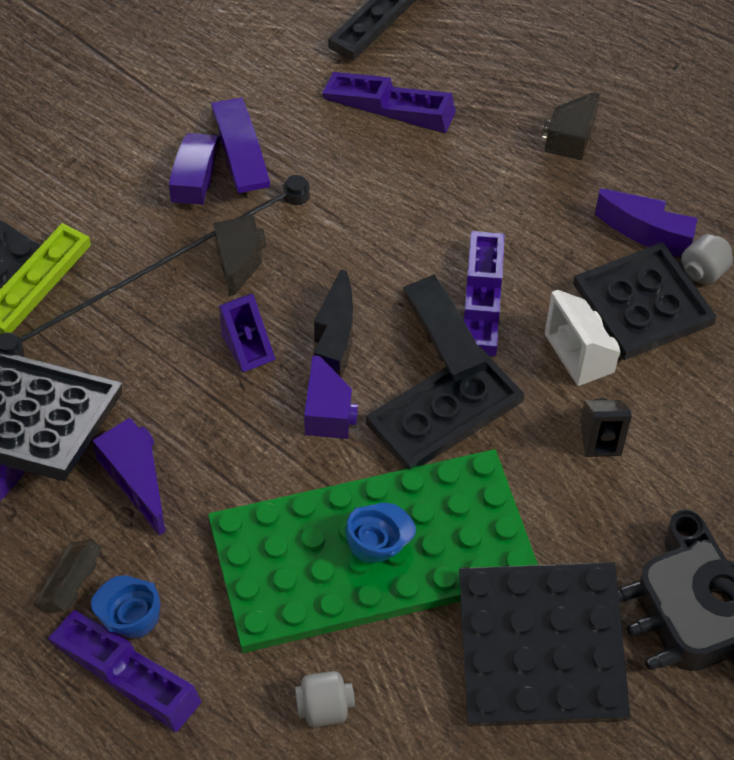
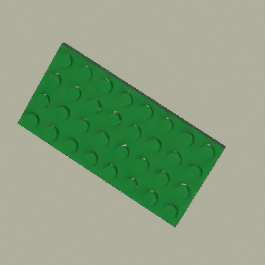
(298, 578)

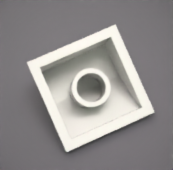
(580, 338)

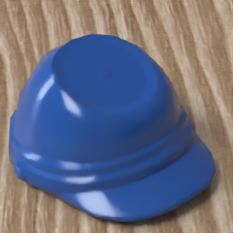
(378, 531)
(127, 606)

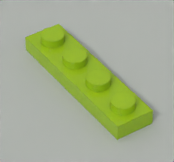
(40, 275)

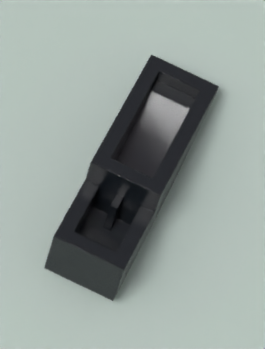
(335, 325)

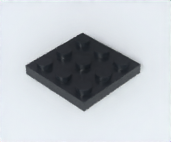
(645, 300)

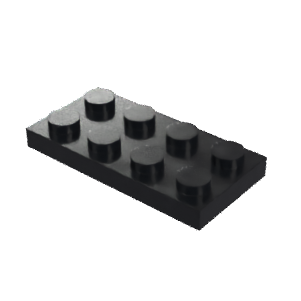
(442, 412)

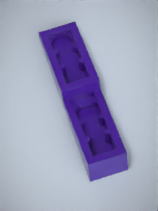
(377, 95)
(128, 672)

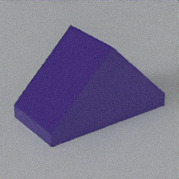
(245, 332)

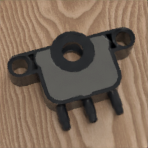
(679, 600)

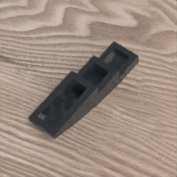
(445, 328)

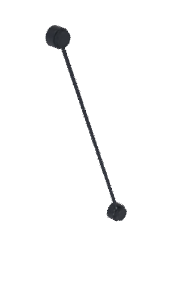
(295, 192)

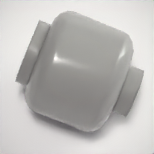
(708, 259)
(324, 699)

